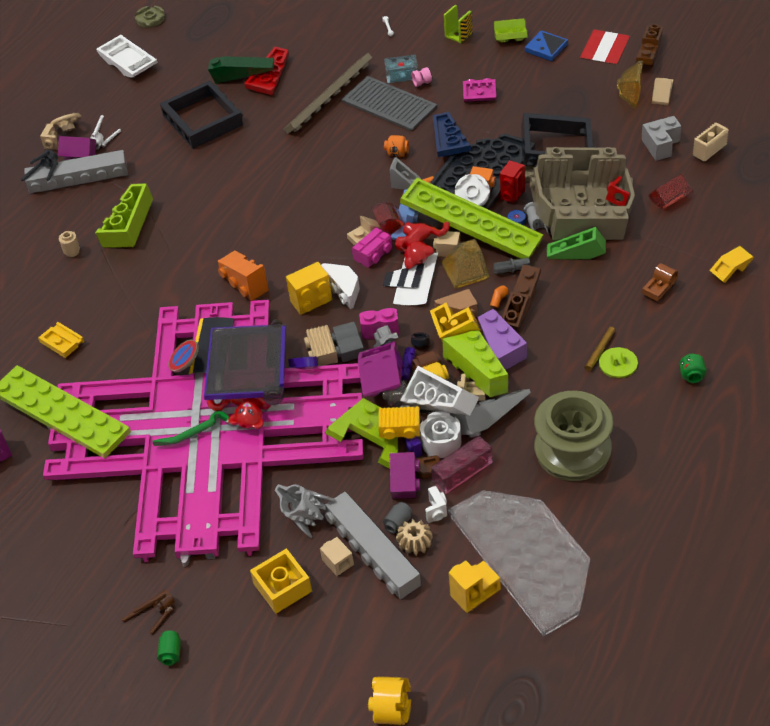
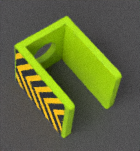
(453, 25)

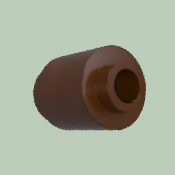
(425, 359)

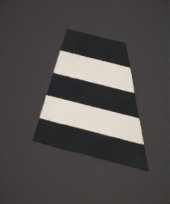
(404, 277)

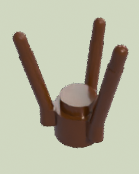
(162, 601)

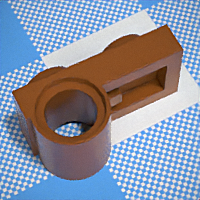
(661, 282)

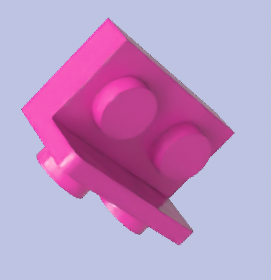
(479, 90)

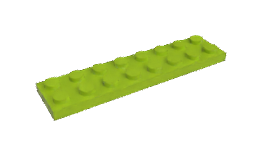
(471, 219)
(62, 412)

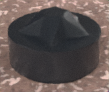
(420, 339)

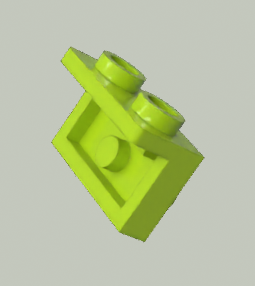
(510, 29)

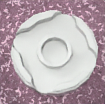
(473, 188)

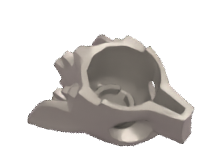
(303, 504)

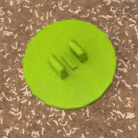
(618, 362)

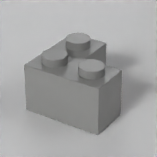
(660, 136)

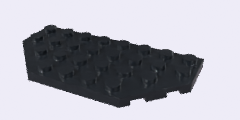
(485, 154)

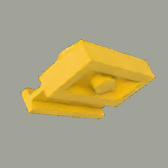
(61, 339)

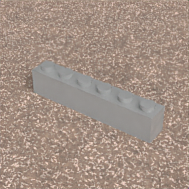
(78, 171)
(373, 546)

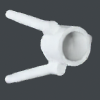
(99, 137)

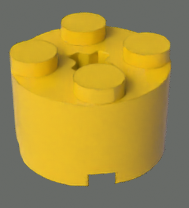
(390, 700)

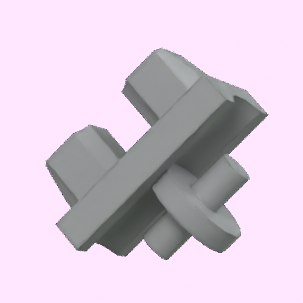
(384, 336)

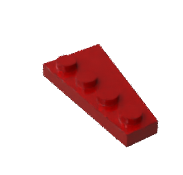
(267, 81)

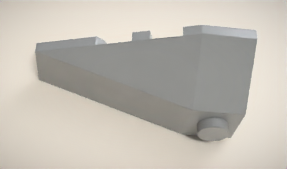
(488, 412)

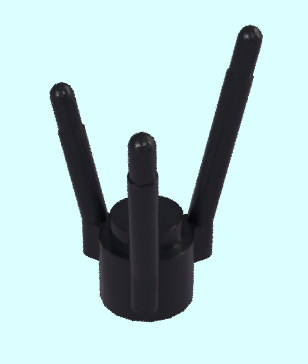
(48, 159)

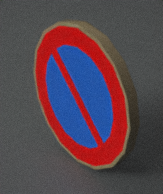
(183, 356)

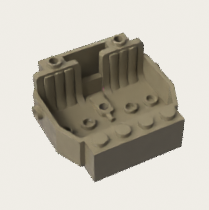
(572, 191)

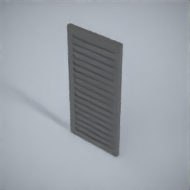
(389, 103)

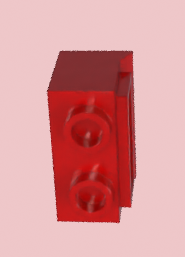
(512, 181)

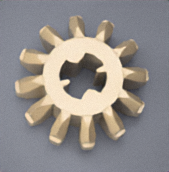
(414, 537)

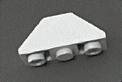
(343, 282)

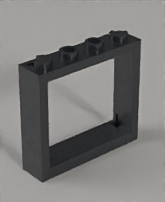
(551, 124)
(209, 131)

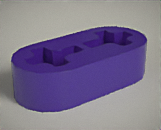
(302, 362)

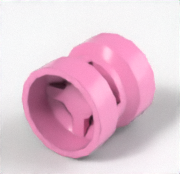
(421, 77)

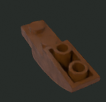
(650, 44)
(522, 296)

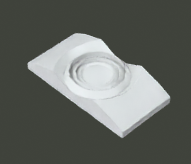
(126, 56)

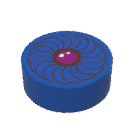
(517, 216)

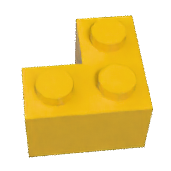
(453, 324)
(472, 584)

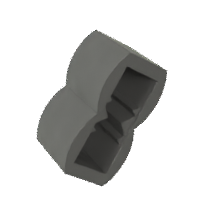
(347, 341)

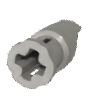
(533, 219)

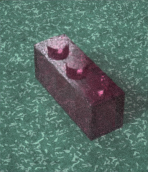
(461, 464)

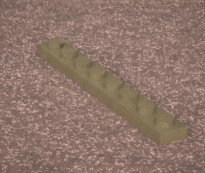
(324, 98)

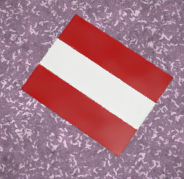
(605, 46)

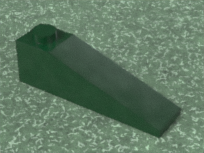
(232, 68)

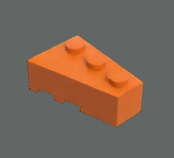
(244, 275)

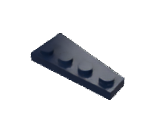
(449, 136)

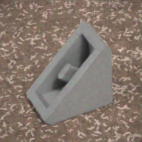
(401, 175)

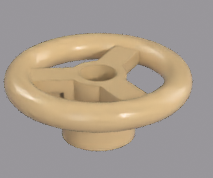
(66, 122)

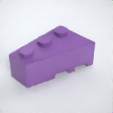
(502, 339)

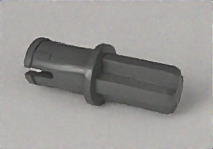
(511, 265)

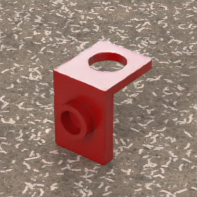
(613, 188)

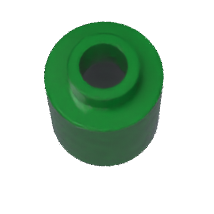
(169, 648)

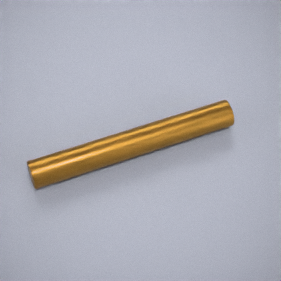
(600, 348)

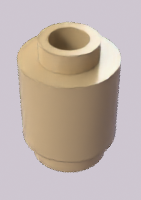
(69, 243)

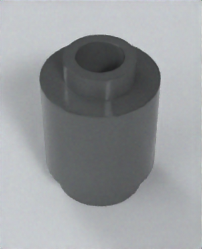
(396, 517)

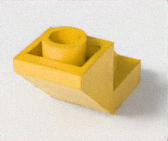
(730, 262)

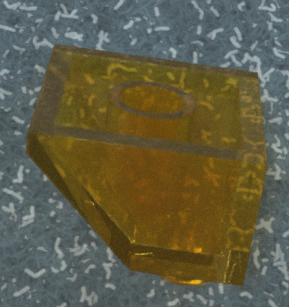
(631, 84)
(465, 264)

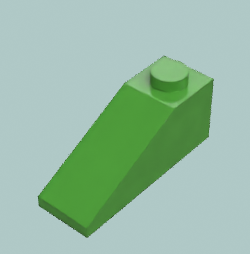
(578, 246)

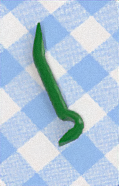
(192, 431)

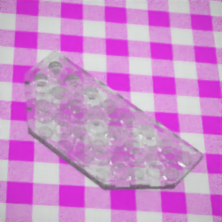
(529, 553)

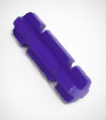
(407, 364)

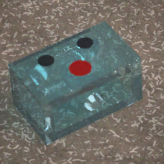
(400, 68)

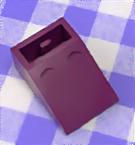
(380, 369)

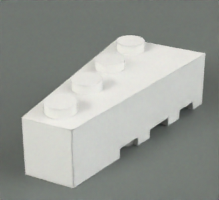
(437, 394)

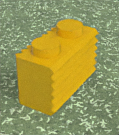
(399, 422)

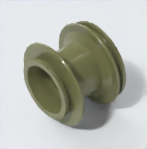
(573, 435)

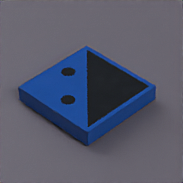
(546, 45)

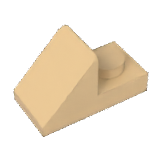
(662, 91)
(366, 227)

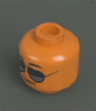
(396, 146)

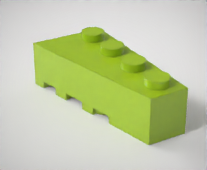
(127, 218)
(477, 361)

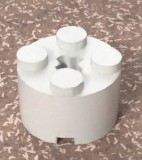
(440, 434)

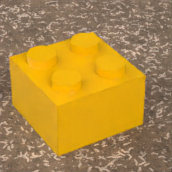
(309, 288)
(281, 581)

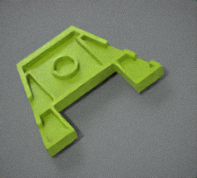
(364, 420)

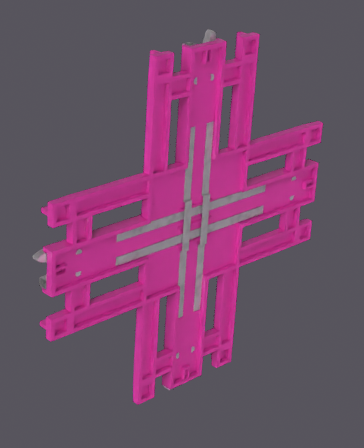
(179, 405)

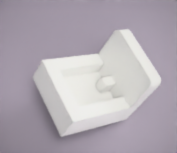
(438, 509)

